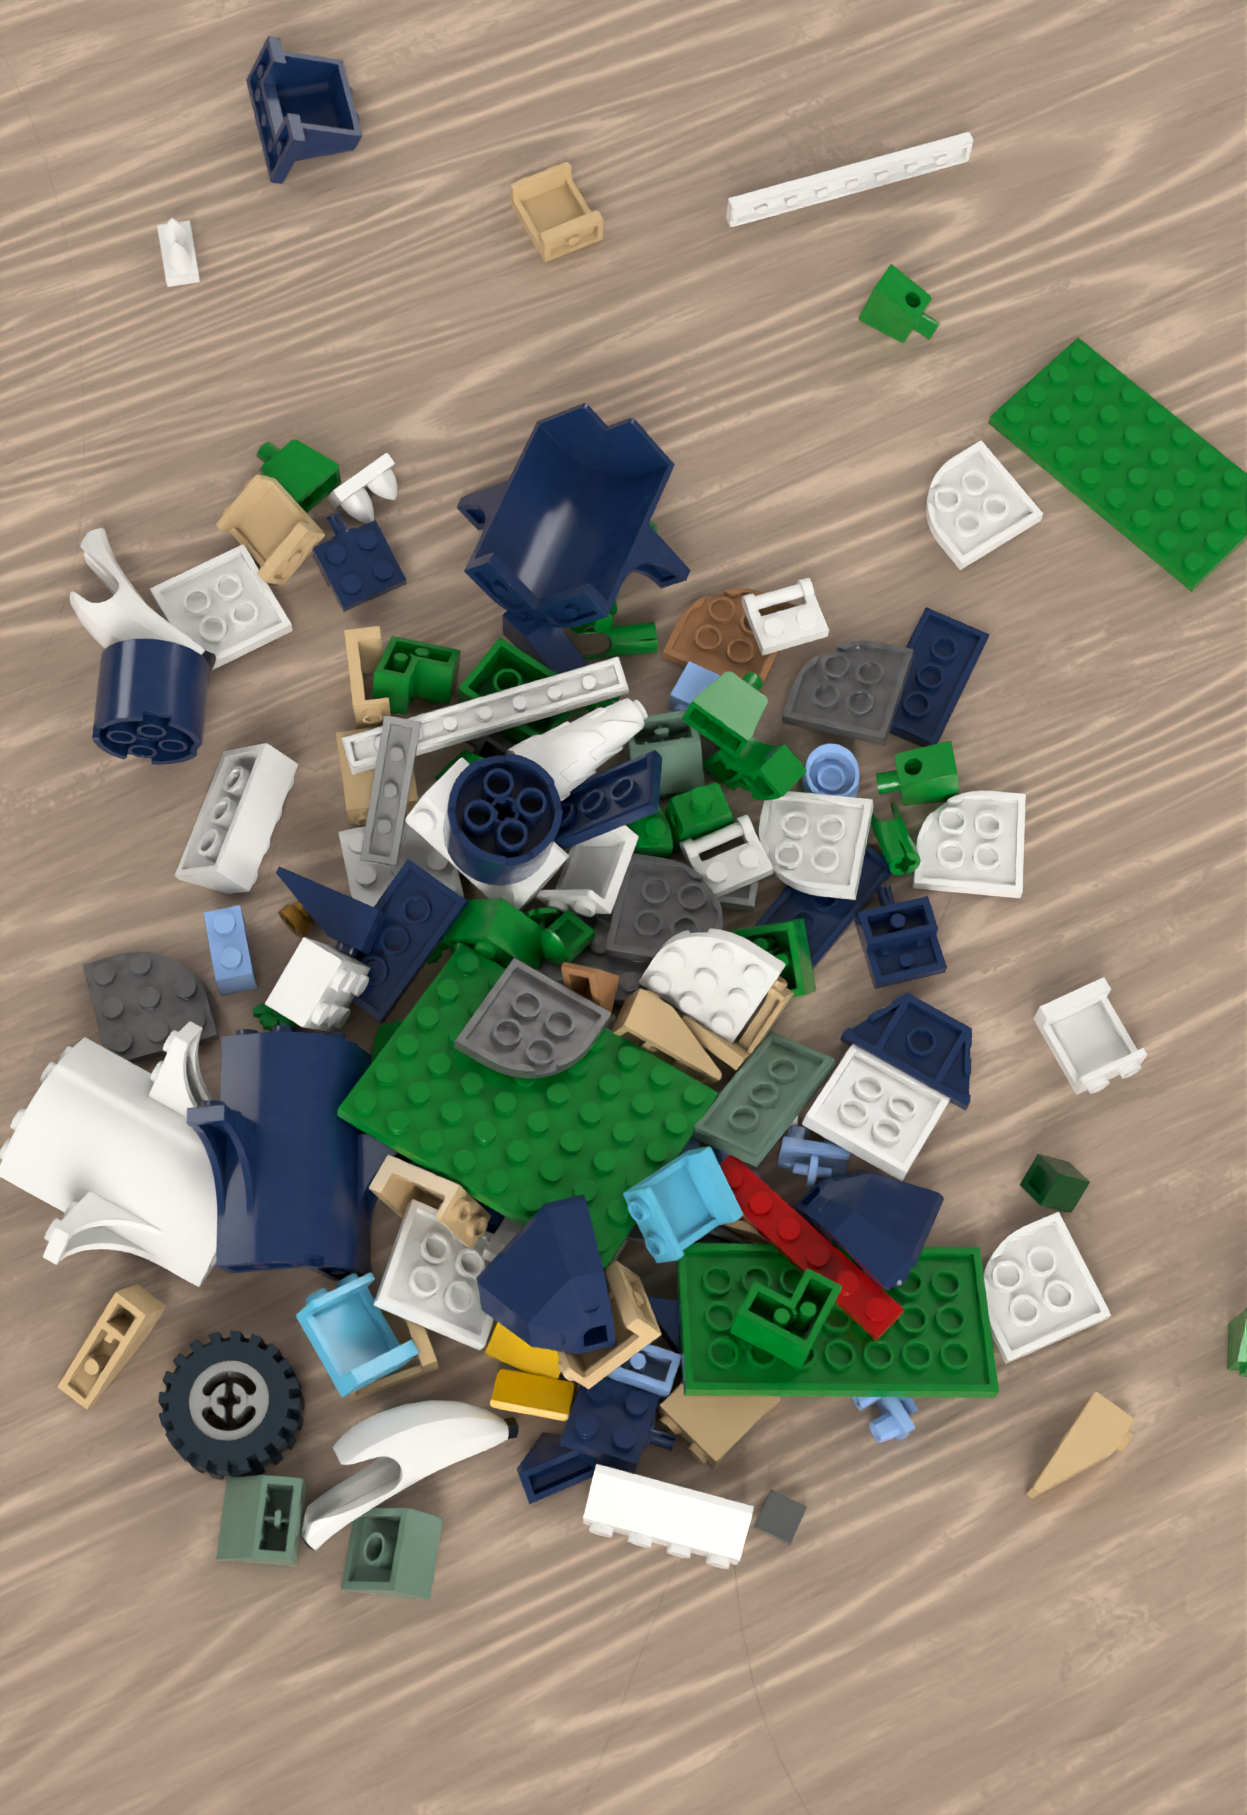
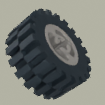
(276, 1405)

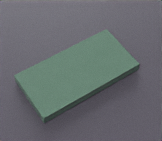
(763, 1098)

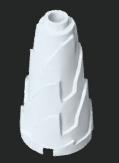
(579, 747)

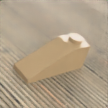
(663, 1033)
(111, 1344)
(1089, 1439)

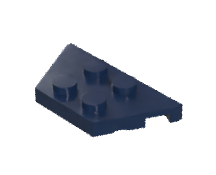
(919, 1044)

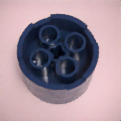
(151, 701)
(498, 849)

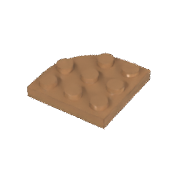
(720, 637)

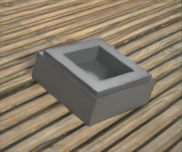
(780, 1517)

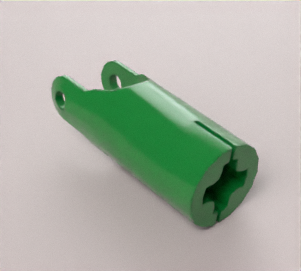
(627, 640)
(896, 843)

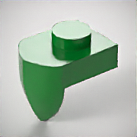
(565, 938)

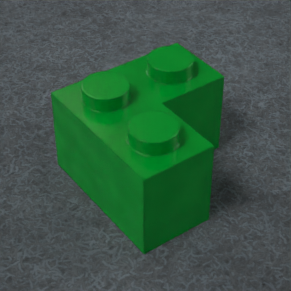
(415, 670)
(497, 933)
(790, 945)
(787, 1325)

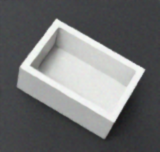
(318, 986)

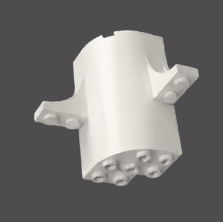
(120, 1156)

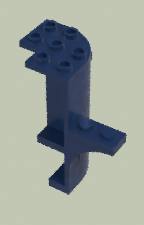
(572, 520)
(282, 1159)

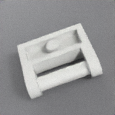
(788, 626)
(734, 867)

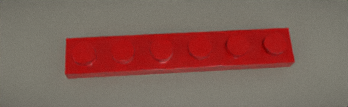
(809, 1249)

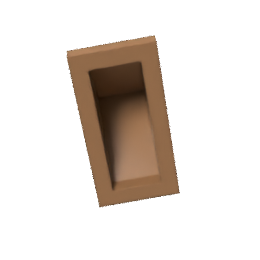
(591, 983)

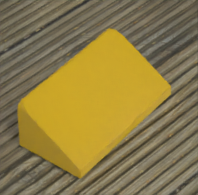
(518, 1354)
(532, 1394)

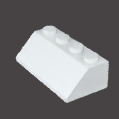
(237, 819)
(428, 821)
(667, 1516)

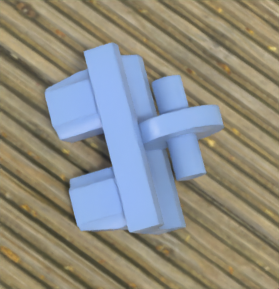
(811, 1157)
(894, 1420)

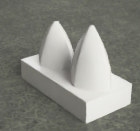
(178, 253)
(353, 495)

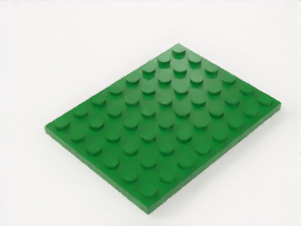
(524, 1138)

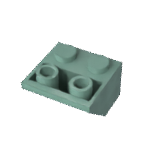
(678, 747)
(262, 1520)

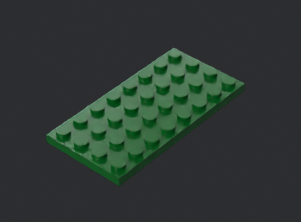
(1130, 462)
(930, 1351)

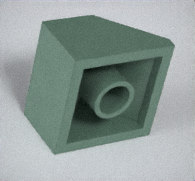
(393, 1553)

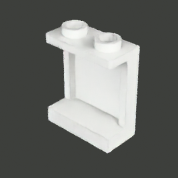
(593, 874)
(1088, 1038)

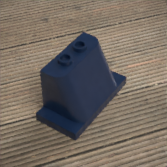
(300, 107)

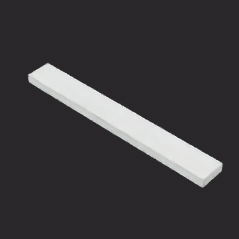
(849, 179)
(499, 711)

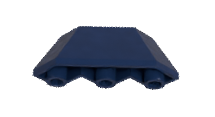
(873, 1220)
(551, 1282)

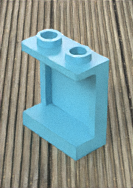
(682, 1203)
(352, 1335)

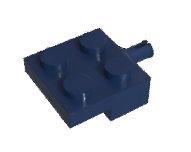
(357, 563)
(899, 940)
(614, 1424)

